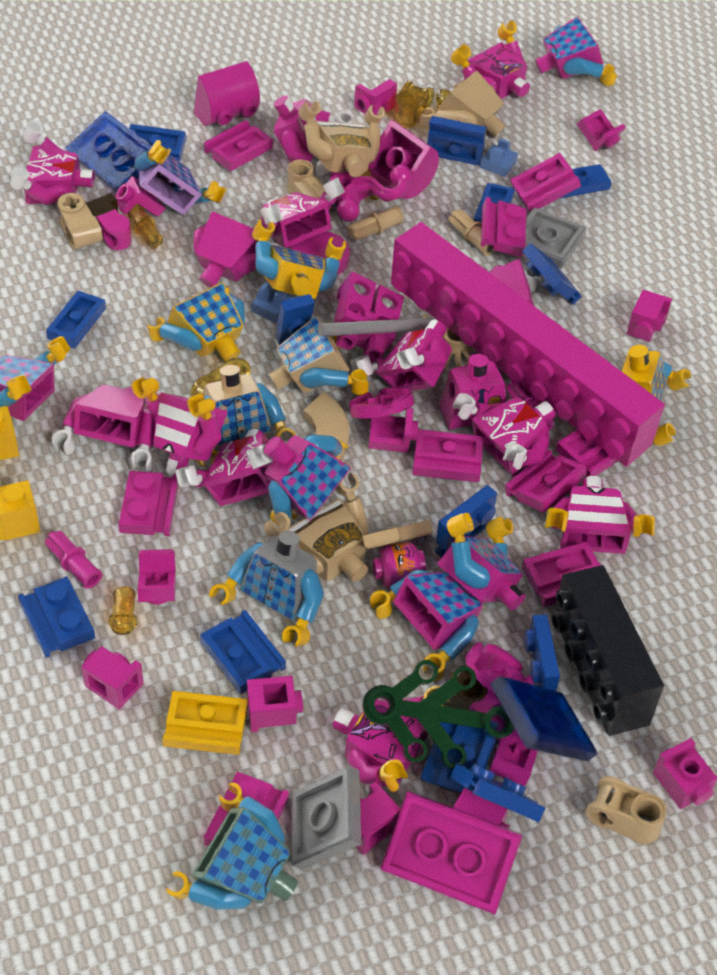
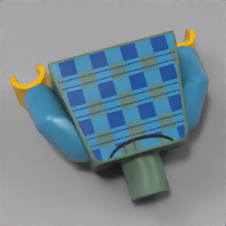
(241, 859)

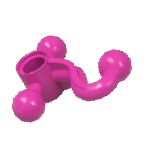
(363, 186)

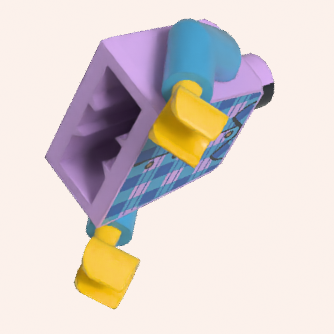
(172, 180)

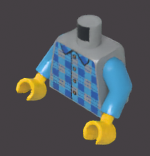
(279, 578)

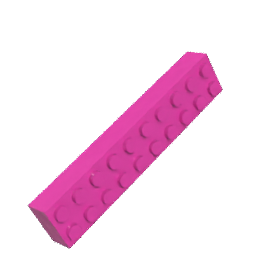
(526, 344)

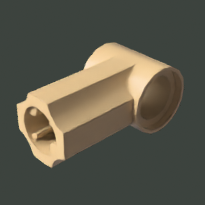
(303, 180)

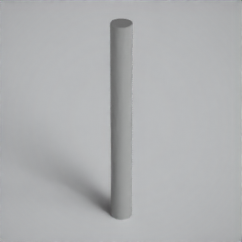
(372, 327)

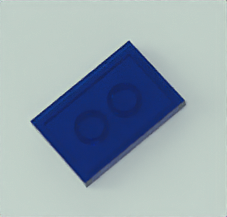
(109, 150)
(543, 719)

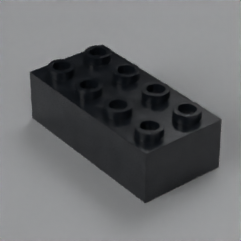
(606, 651)

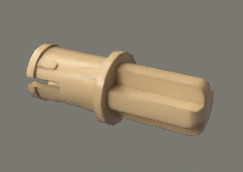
(375, 223)
(470, 229)

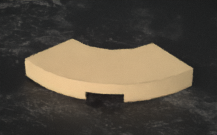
(328, 419)
(397, 534)

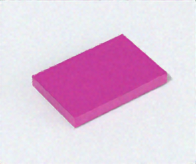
(451, 852)

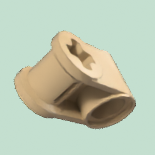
(78, 222)
(624, 810)

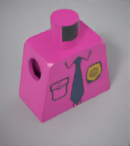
(478, 379)

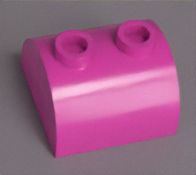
(226, 94)
(404, 148)

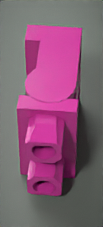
(366, 307)

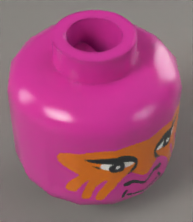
(397, 561)

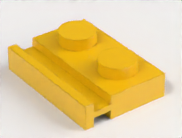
(205, 722)

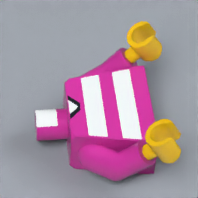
(182, 425)
(597, 517)

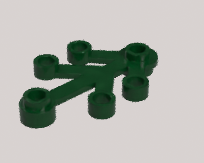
(430, 713)

